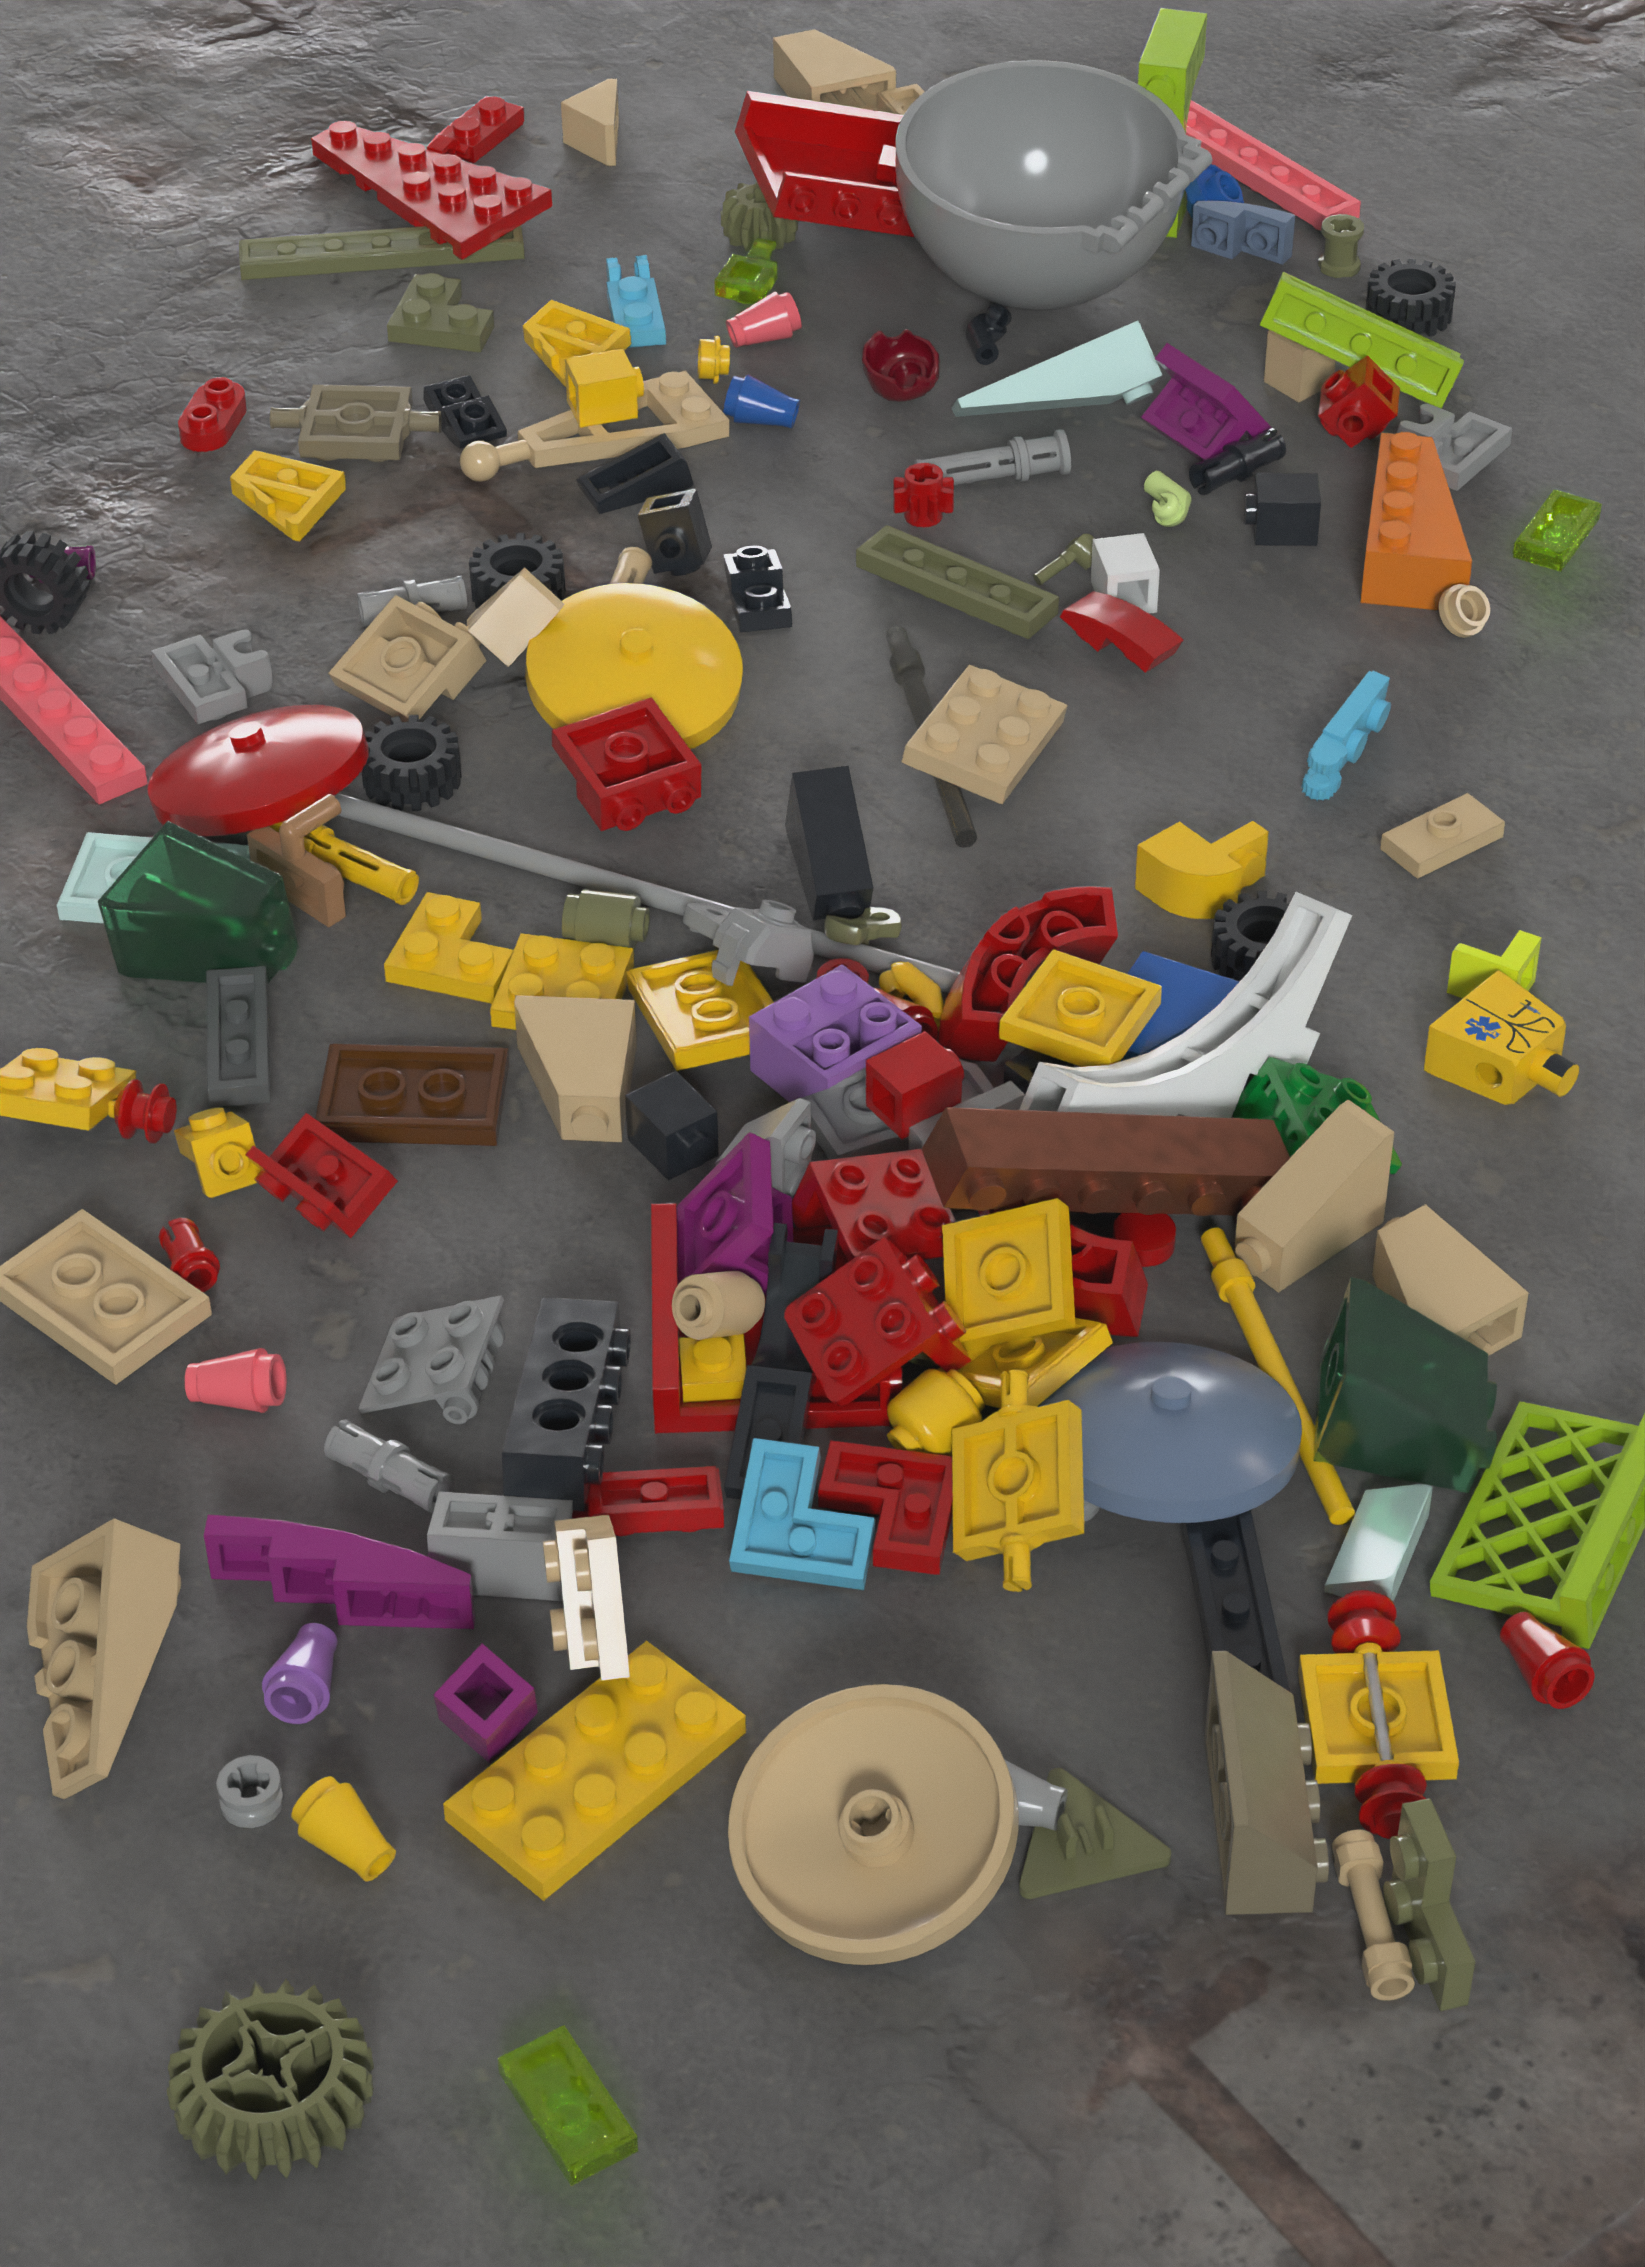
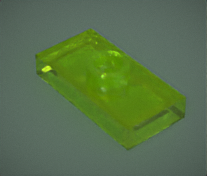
(1557, 530)
(568, 2105)

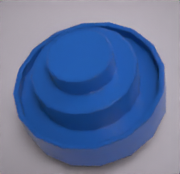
(1213, 185)

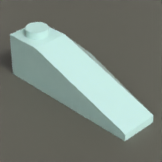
(1087, 375)

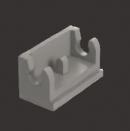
(497, 1541)

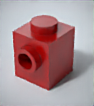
(913, 1082)

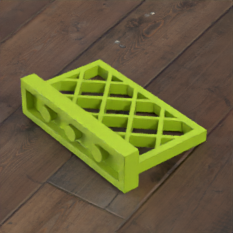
(1352, 333)
(1604, 1544)

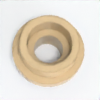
(1464, 610)

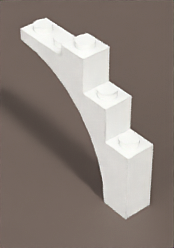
(1211, 1061)

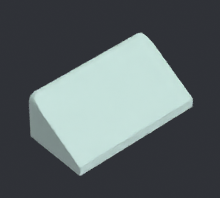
(1381, 1540)

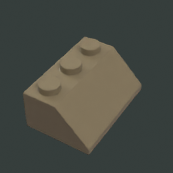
(1261, 1793)

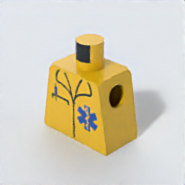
(1500, 1043)

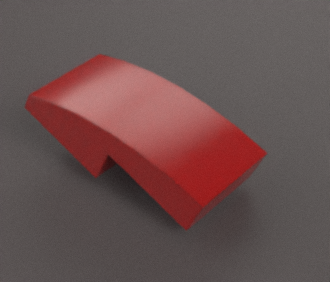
(1108, 620)

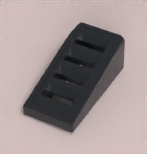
(647, 471)

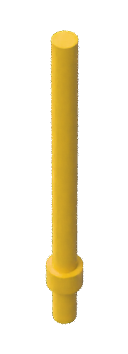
(1236, 1287)

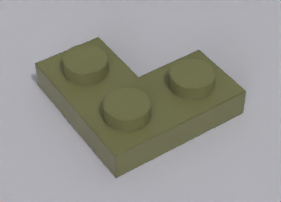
(433, 318)
(1420, 1901)

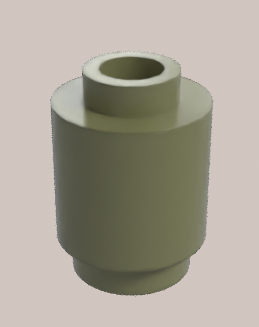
(605, 918)

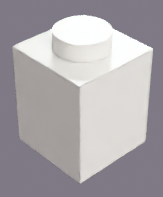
(1126, 570)

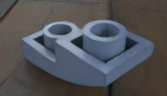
(1237, 227)

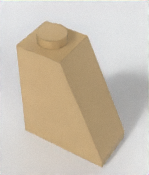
(829, 71)
(579, 1061)
(1318, 1199)
(1448, 1280)

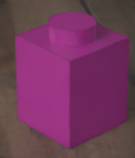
(486, 1703)

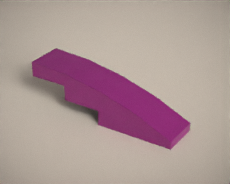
(361, 1576)

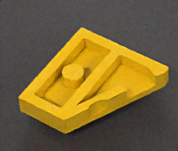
(567, 332)
(287, 491)

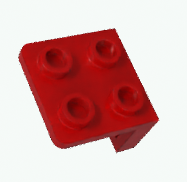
(872, 1200)
(874, 1321)

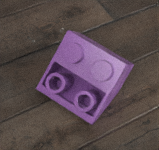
(824, 1033)

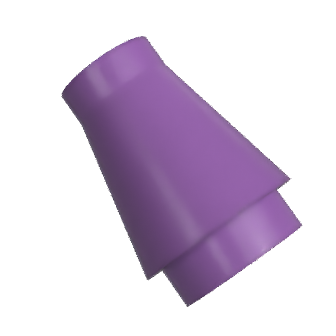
(301, 1677)

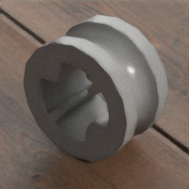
(247, 1772)

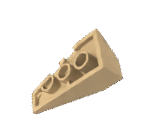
(99, 1625)

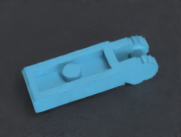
(635, 303)
(1346, 736)

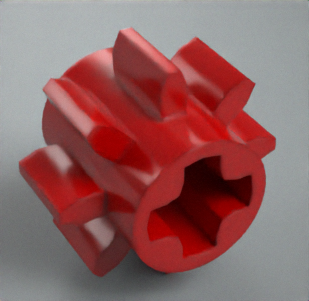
(923, 495)

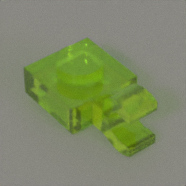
(750, 276)

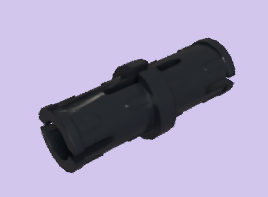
(1237, 461)

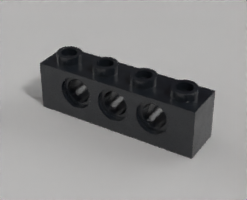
(566, 1401)

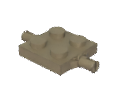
(355, 422)

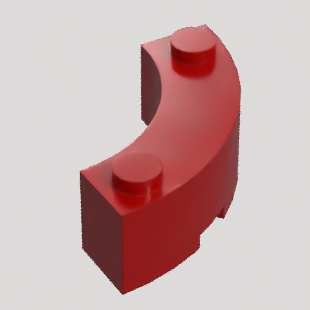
(1010, 953)
(1106, 1281)

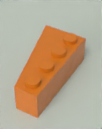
(1413, 528)

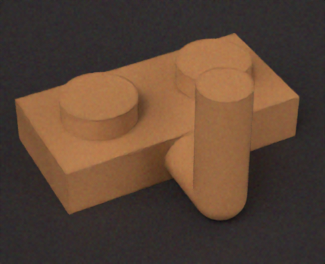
(308, 881)

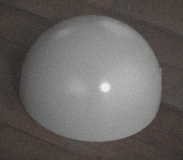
(1042, 180)

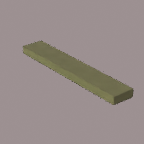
(362, 252)

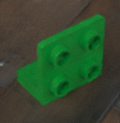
(1300, 1101)

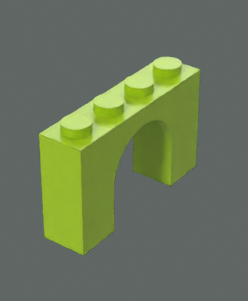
(1171, 68)

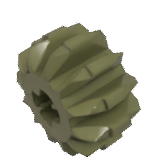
(748, 217)

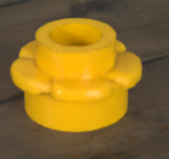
(713, 359)

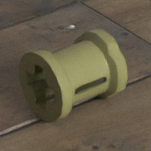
(1341, 245)

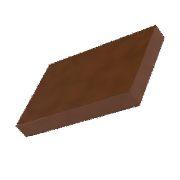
(414, 1094)

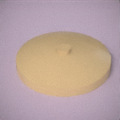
(873, 1824)

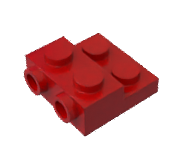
(629, 765)

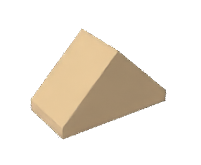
(592, 121)
(514, 616)

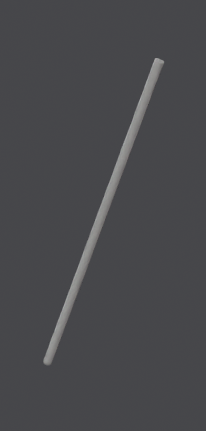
(600, 879)

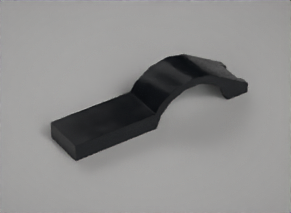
(780, 1378)

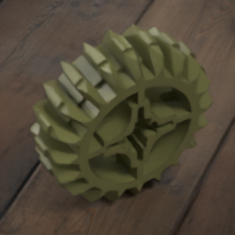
(249, 2114)

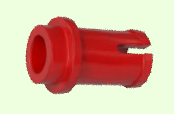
(189, 1255)

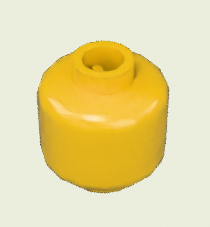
(930, 1410)

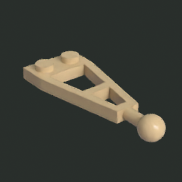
(673, 397)

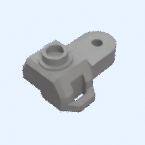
(756, 937)

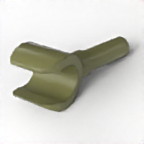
(1077, 550)

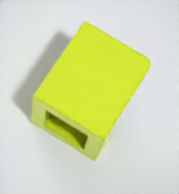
(1473, 966)

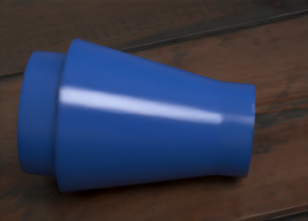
(758, 403)

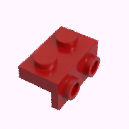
(325, 1175)

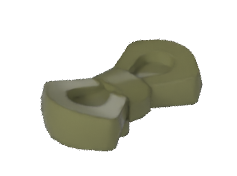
(873, 924)

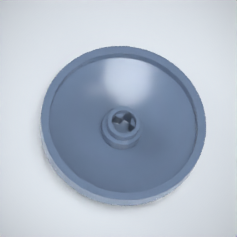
(1181, 1432)

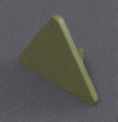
(1089, 1846)

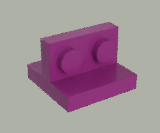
(1200, 408)
(732, 1215)

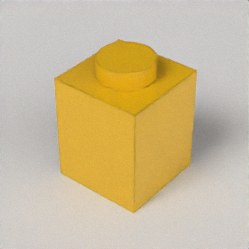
(603, 387)

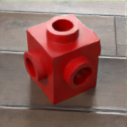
(1358, 402)

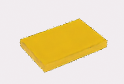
(693, 1012)

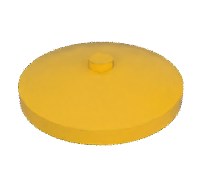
(634, 645)

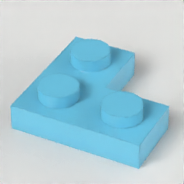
(782, 1534)

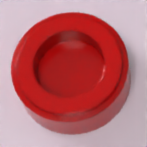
(1151, 1235)

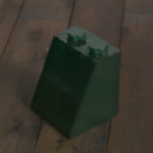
(196, 910)
(1402, 1395)

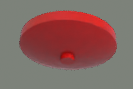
(258, 769)

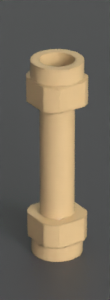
(1385, 1961)

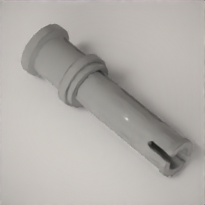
(1019, 456)

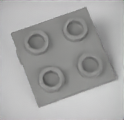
(438, 1357)

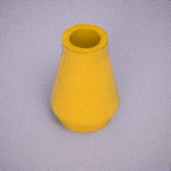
(340, 1825)

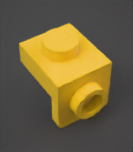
(218, 1148)

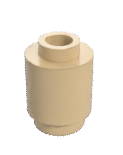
(717, 1304)

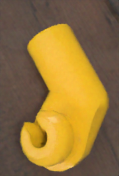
(907, 979)

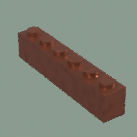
(1101, 1161)

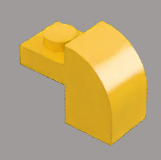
(1196, 877)

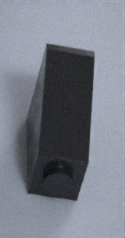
(828, 843)

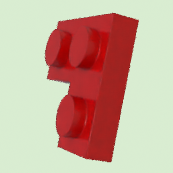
(903, 1487)

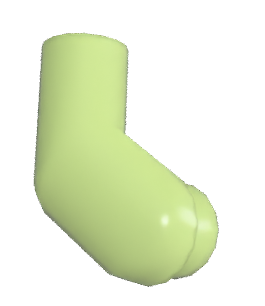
(1172, 499)

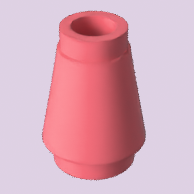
(765, 321)
(238, 1381)

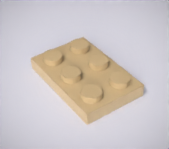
(985, 734)
(100, 1296)

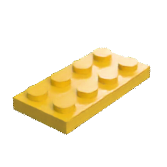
(594, 1770)

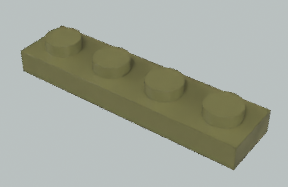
(957, 581)

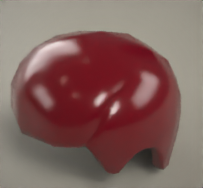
(900, 365)

